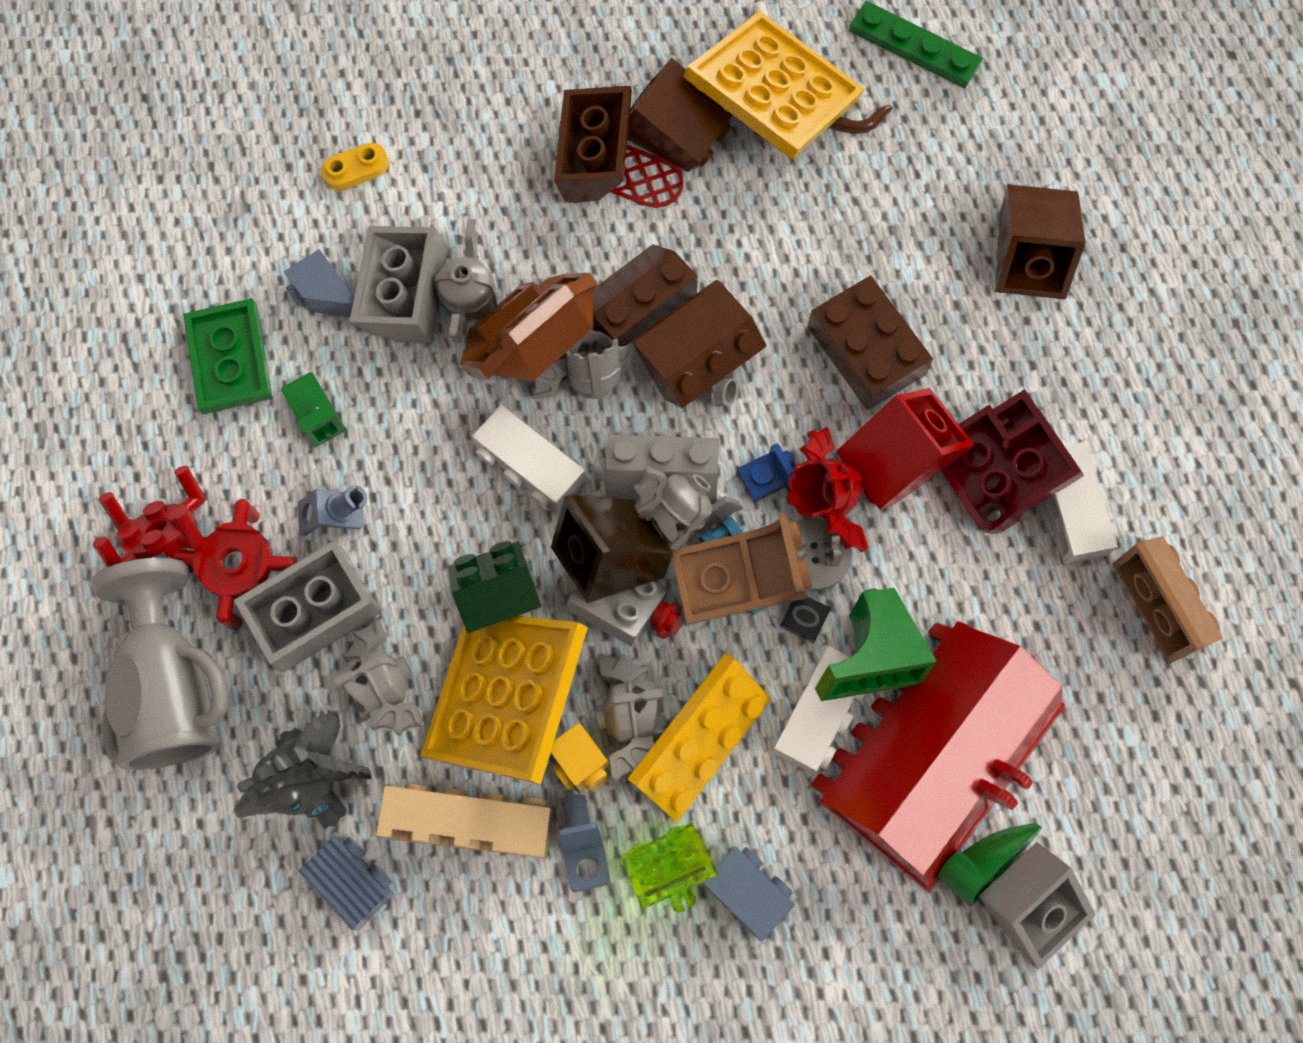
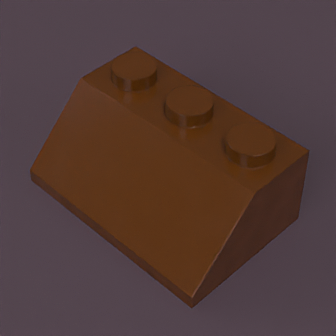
(592, 142)
(642, 293)
(698, 344)

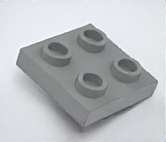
(620, 614)

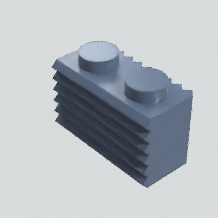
(347, 881)

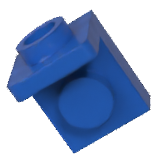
(767, 473)

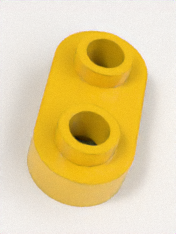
(354, 166)

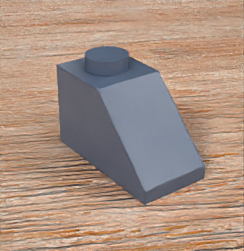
(319, 286)

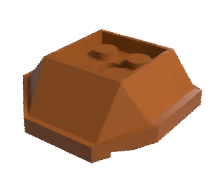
(531, 328)

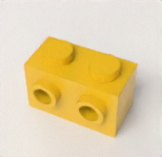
(579, 760)

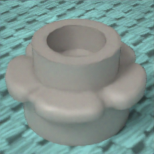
(723, 392)

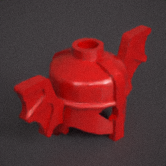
(827, 489)

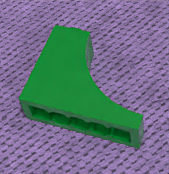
(887, 651)

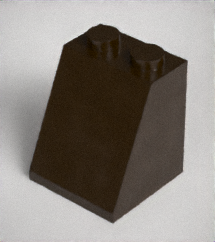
(608, 546)

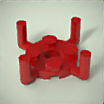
(158, 529)
(253, 570)

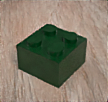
(492, 586)

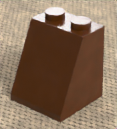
(677, 119)
(1039, 241)

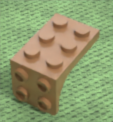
(742, 572)

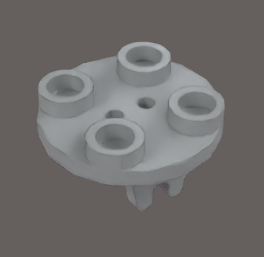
(830, 553)

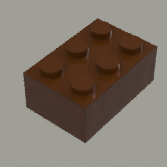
(869, 342)

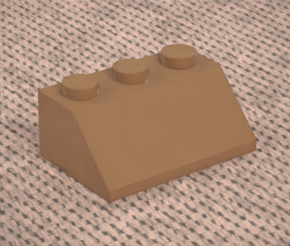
(1167, 598)

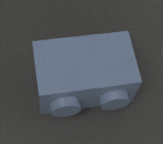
(750, 893)

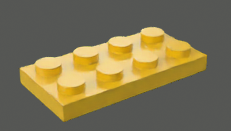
(700, 738)

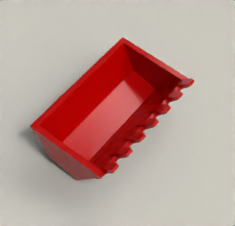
(944, 751)

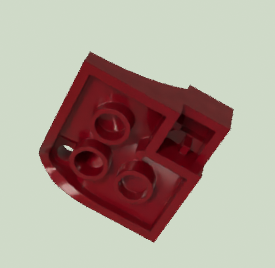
(1011, 465)

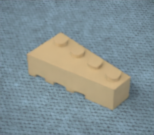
(465, 821)

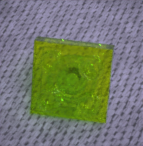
(669, 867)

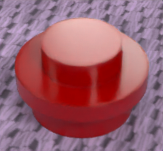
(667, 619)

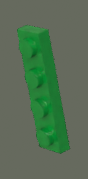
(915, 44)

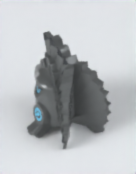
(300, 775)

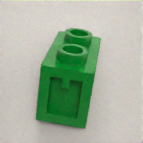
(313, 409)

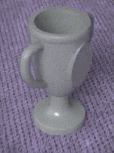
(157, 685)

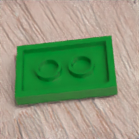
(227, 356)

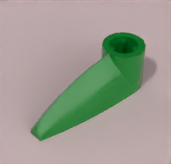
(976, 867)

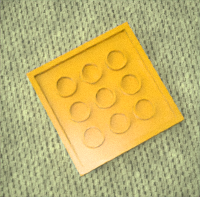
(774, 84)
(505, 697)

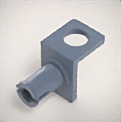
(332, 509)
(580, 842)

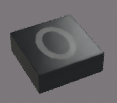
(805, 618)

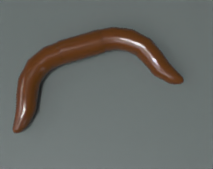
(862, 126)

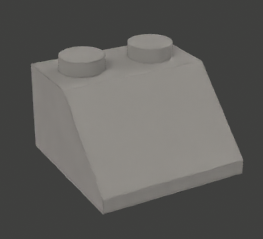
(1038, 903)

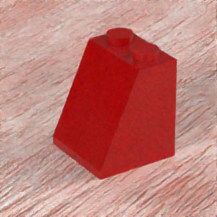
(904, 446)

